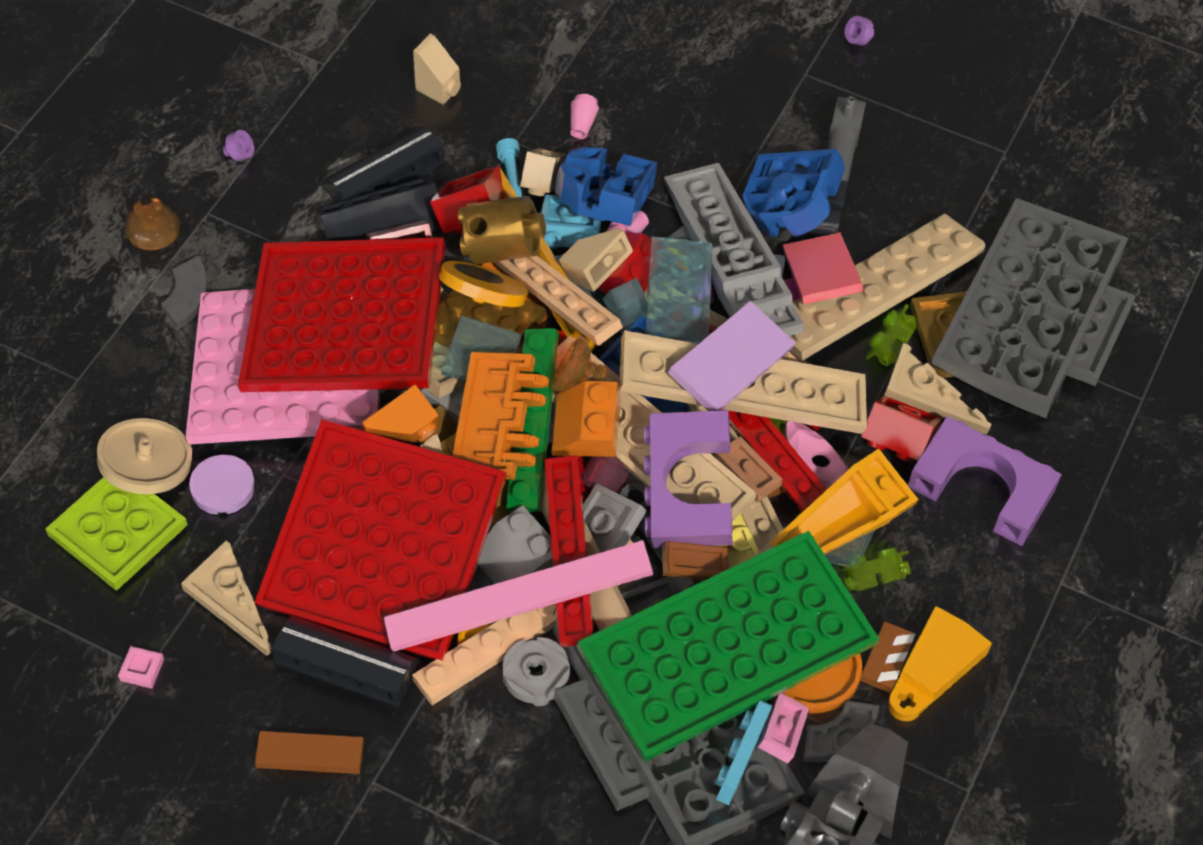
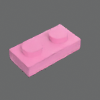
(783, 727)

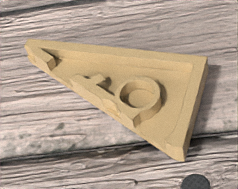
(927, 391)
(222, 590)

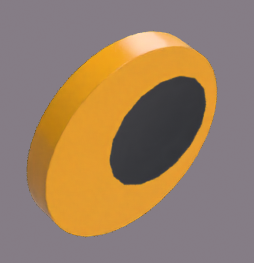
(483, 284)

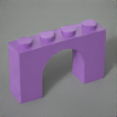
(670, 440)
(960, 447)

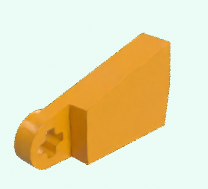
(937, 661)

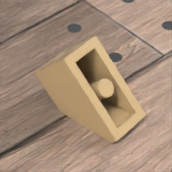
(435, 70)
(541, 171)
(595, 258)

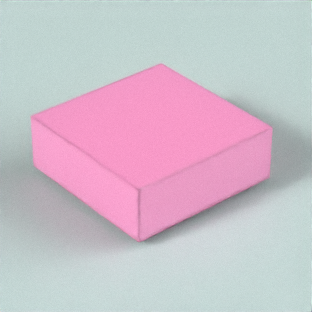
(141, 667)

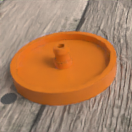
(830, 688)

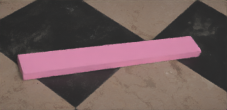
(518, 596)

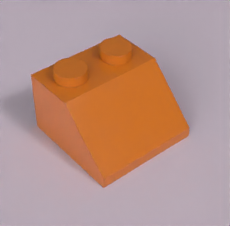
(405, 419)
(587, 420)

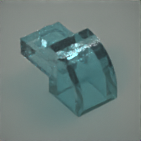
(627, 302)

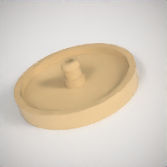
(144, 456)

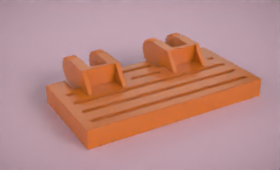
(494, 407)

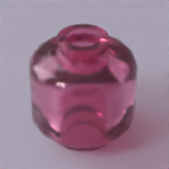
(606, 472)

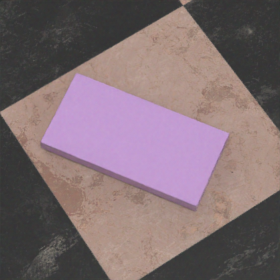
(731, 358)

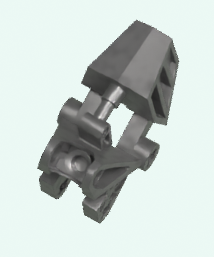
(865, 771)

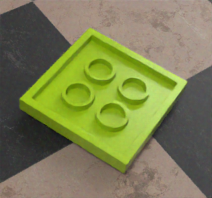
(116, 530)

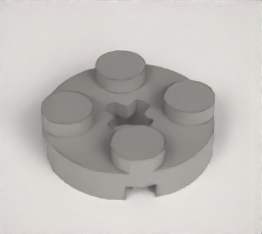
(537, 688)

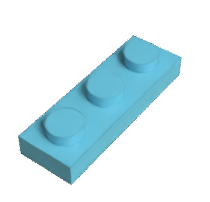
(741, 751)

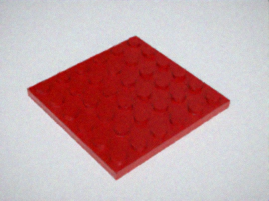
(343, 316)
(378, 533)

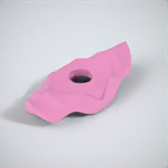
(809, 444)

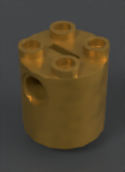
(501, 229)

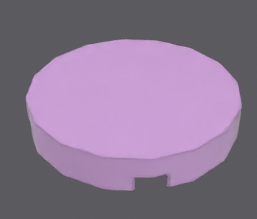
(222, 484)

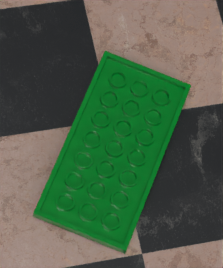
(726, 645)

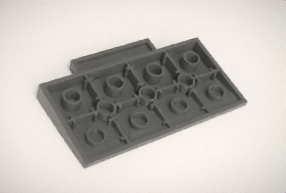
(1038, 309)
(683, 778)

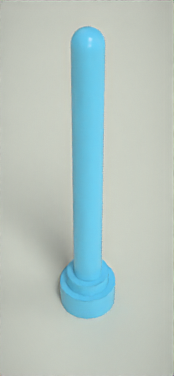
(509, 152)

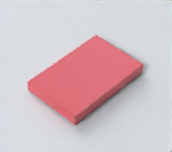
(822, 268)

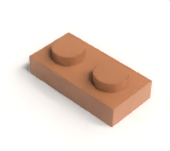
(750, 468)

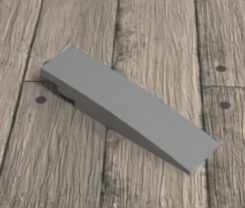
(741, 259)

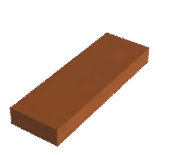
(309, 752)

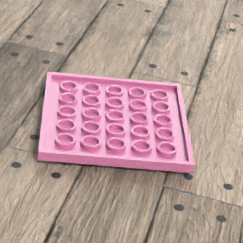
(225, 414)

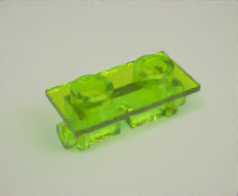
(884, 343)
(888, 565)

